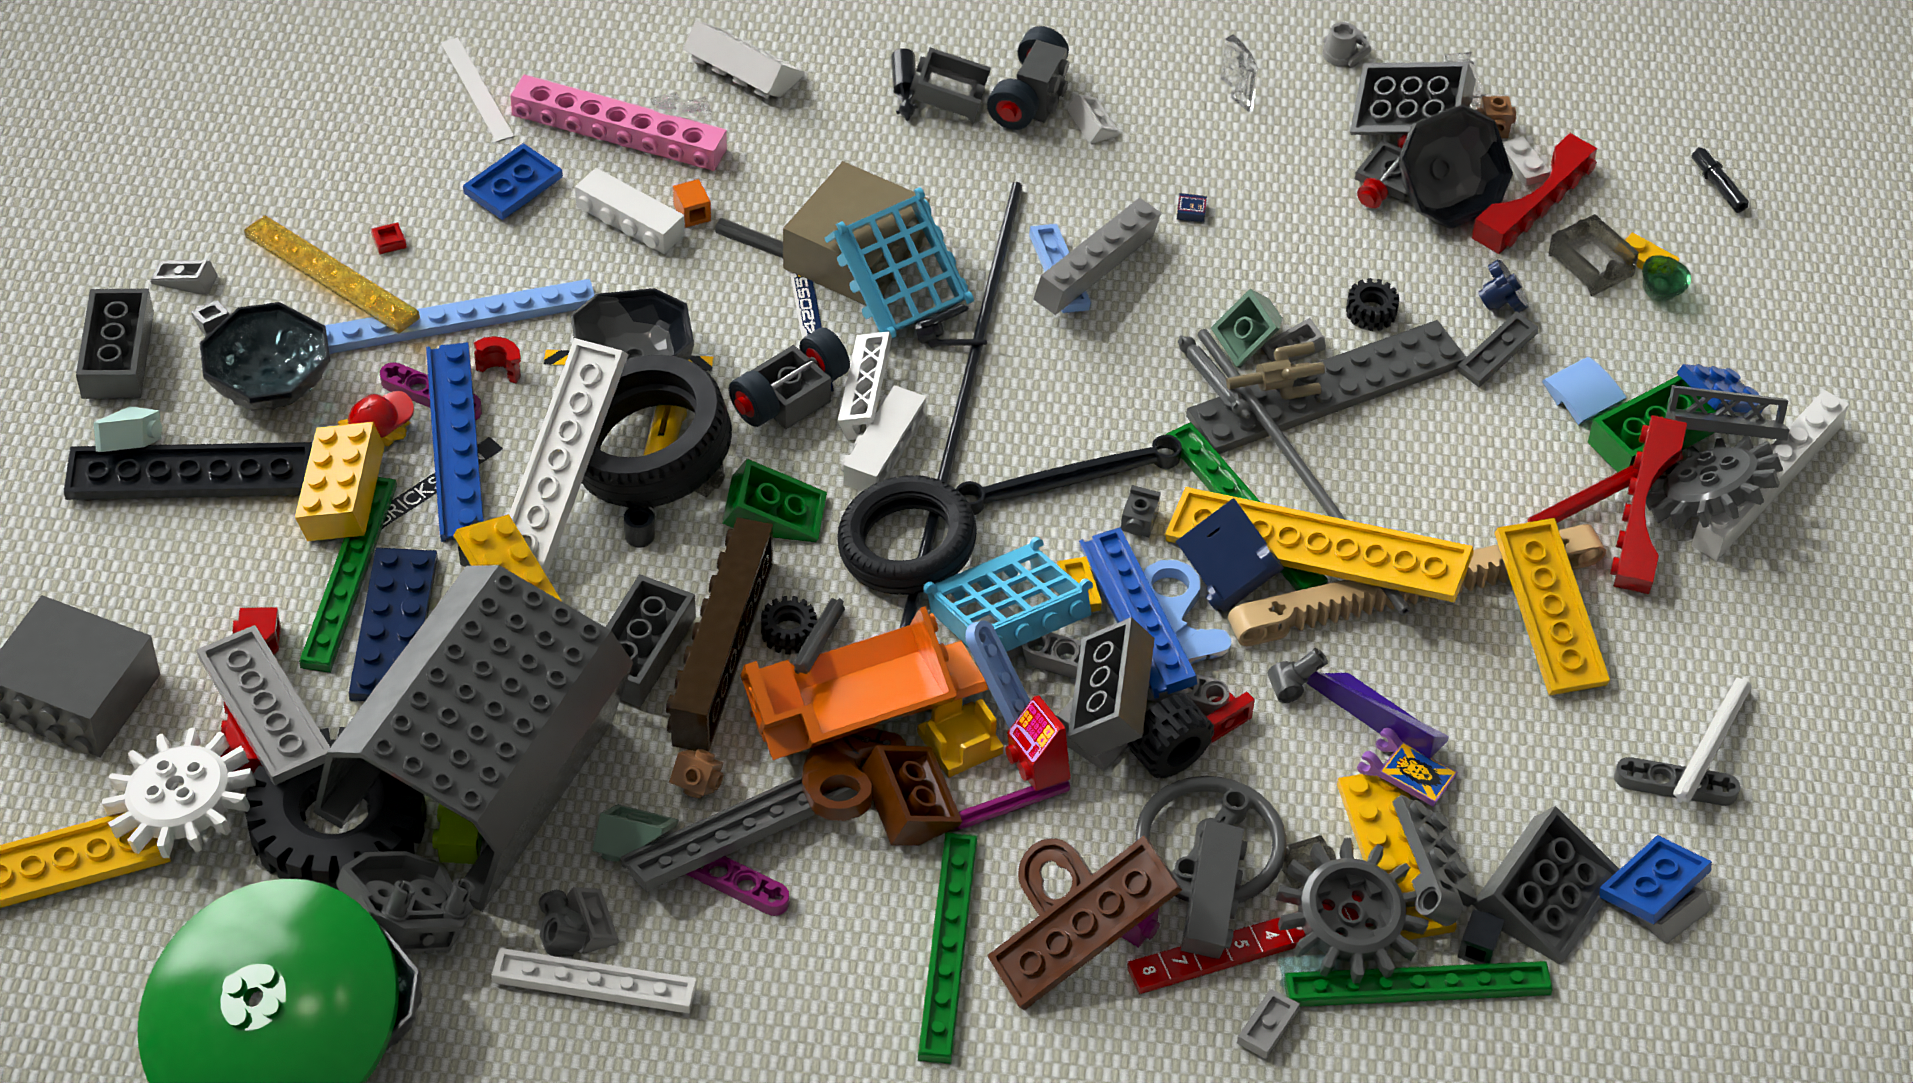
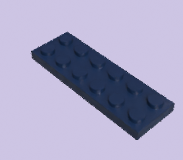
(392, 613)

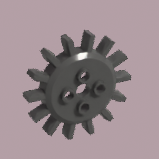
(1714, 482)
(1334, 885)

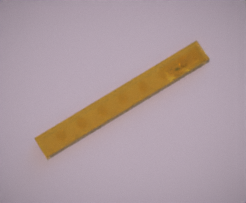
(332, 274)

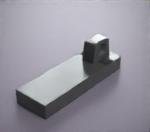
(1497, 349)

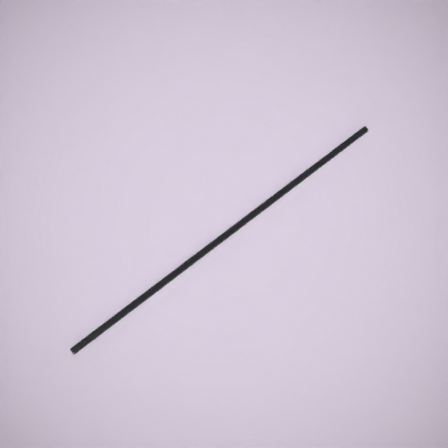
(967, 382)

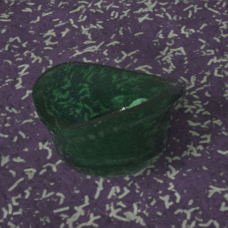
(1664, 278)

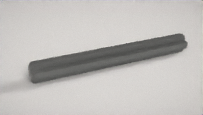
(749, 237)

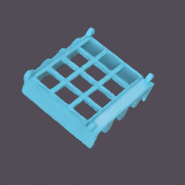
(865, 280)
(1022, 627)

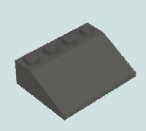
(1404, 93)
(1548, 885)

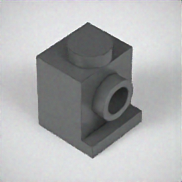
(1140, 511)

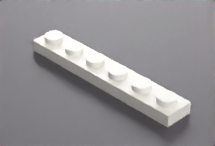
(594, 980)

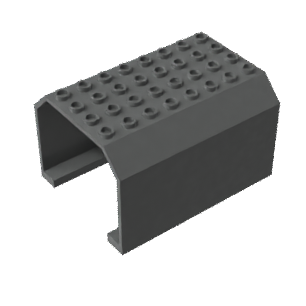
(485, 715)

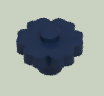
(1503, 289)

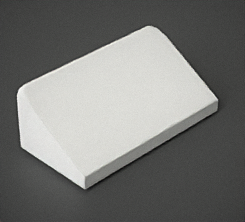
(1092, 119)

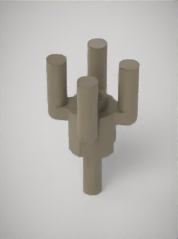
(1283, 373)

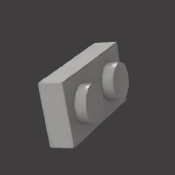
(1268, 1023)

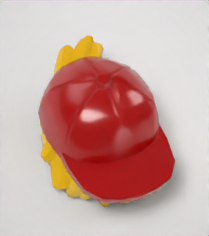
(387, 412)

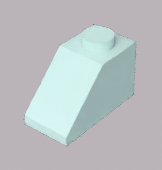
(128, 429)

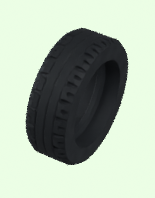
(682, 465)

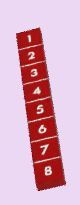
(1247, 945)

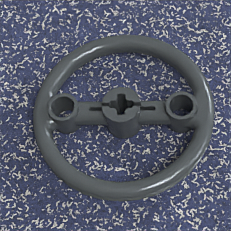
(1236, 795)

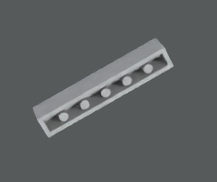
(1097, 256)

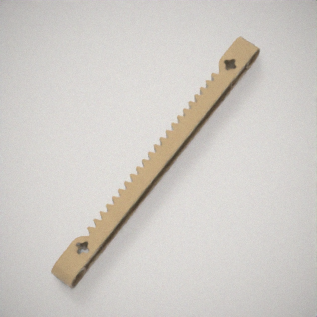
(1258, 624)

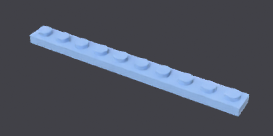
(463, 316)

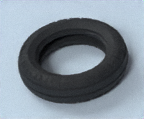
(897, 495)

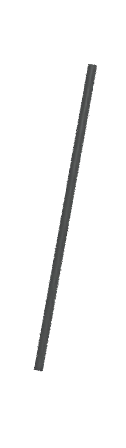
(1287, 449)

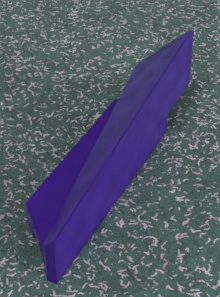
(1377, 711)

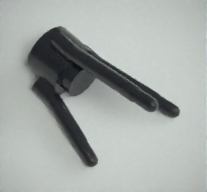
(931, 328)

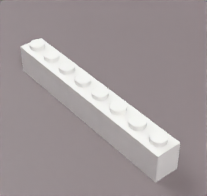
(1805, 439)

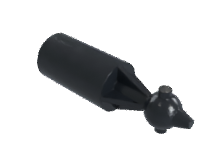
(903, 73)

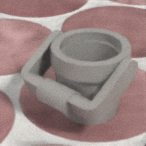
(1341, 45)

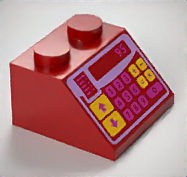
(1039, 746)

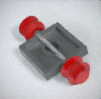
(1381, 175)

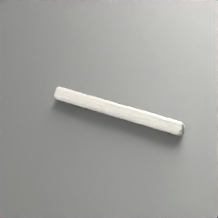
(1712, 740)

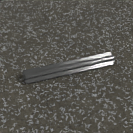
(818, 636)

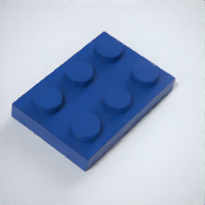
(512, 181)
(1717, 379)
(1655, 879)

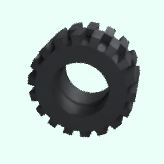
(1172, 736)

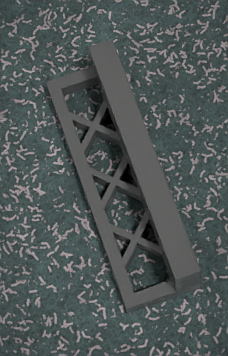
(1729, 424)

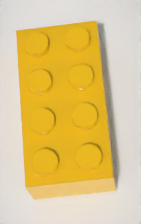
(340, 481)

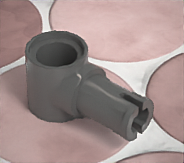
(1290, 676)

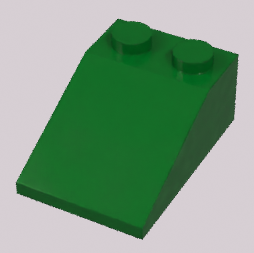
(775, 499)

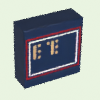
(1191, 207)

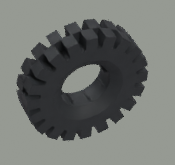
(300, 852)

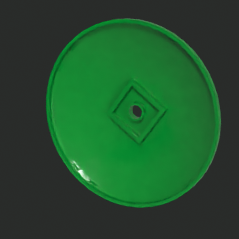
(322, 980)

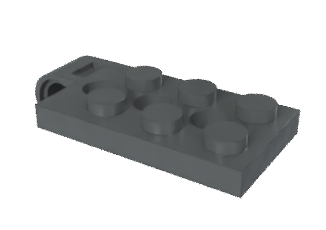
(1443, 876)

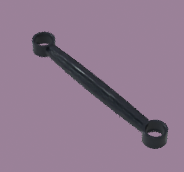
(1074, 473)

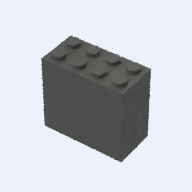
(74, 675)

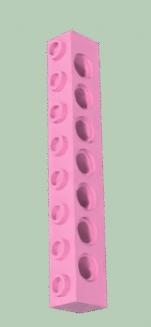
(619, 122)

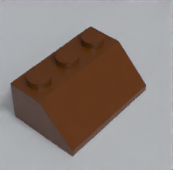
(910, 794)

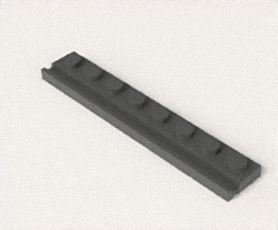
(723, 833)

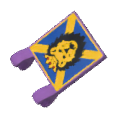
(1408, 769)

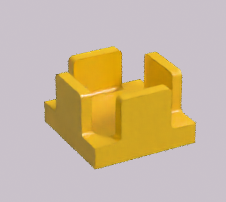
(961, 735)

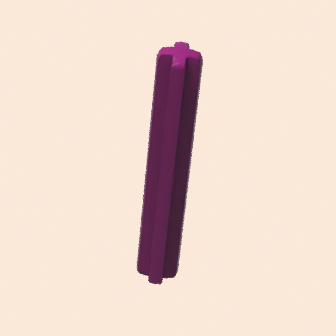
(1009, 803)

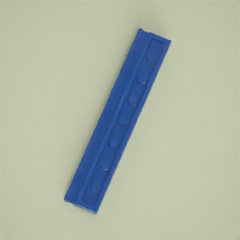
(454, 438)
(1132, 596)

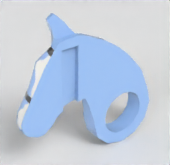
(1197, 644)

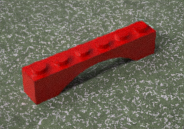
(1504, 222)
(1638, 557)
(269, 626)

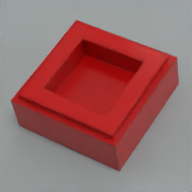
(388, 238)

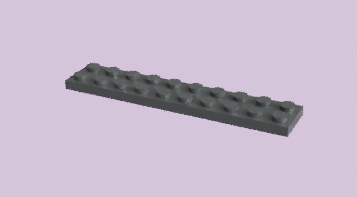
(1346, 382)

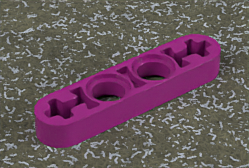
(409, 378)
(735, 874)

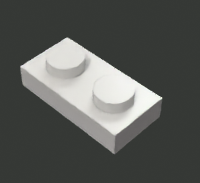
(1525, 162)

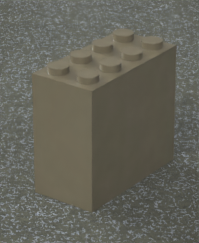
(847, 197)

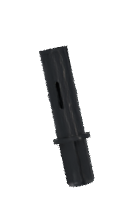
(1713, 171)

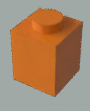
(692, 202)

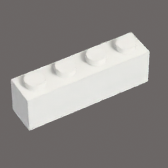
(629, 210)
(885, 439)

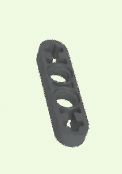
(1674, 774)

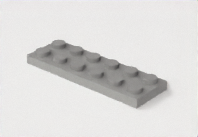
(264, 704)

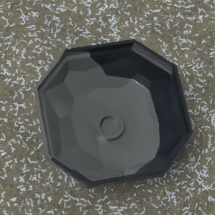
(1454, 166)
(636, 323)

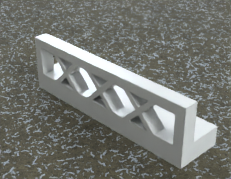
(859, 378)

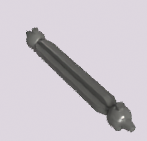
(1214, 376)

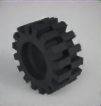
(1370, 315)
(787, 611)

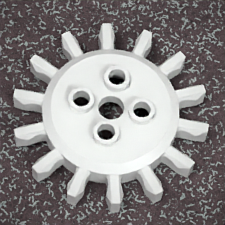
(188, 808)

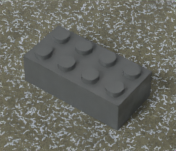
(115, 343)
(650, 629)
(1111, 687)

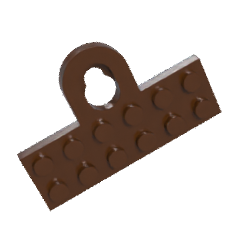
(1084, 920)

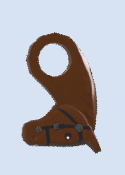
(835, 766)

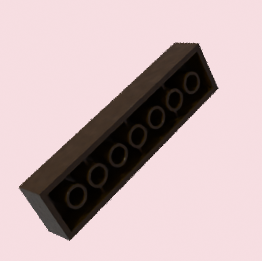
(720, 635)

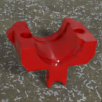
(498, 352)

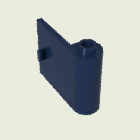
(1229, 555)

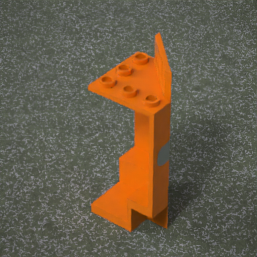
(859, 686)

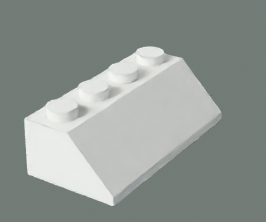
(741, 60)

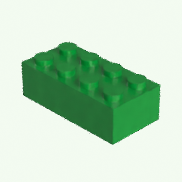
(1618, 431)

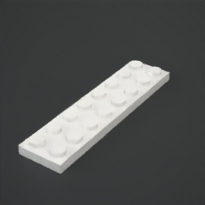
(565, 446)

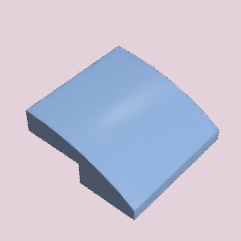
(1584, 389)

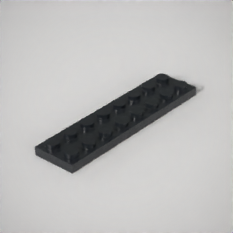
(187, 471)

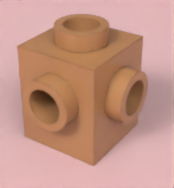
(1500, 110)
(697, 773)

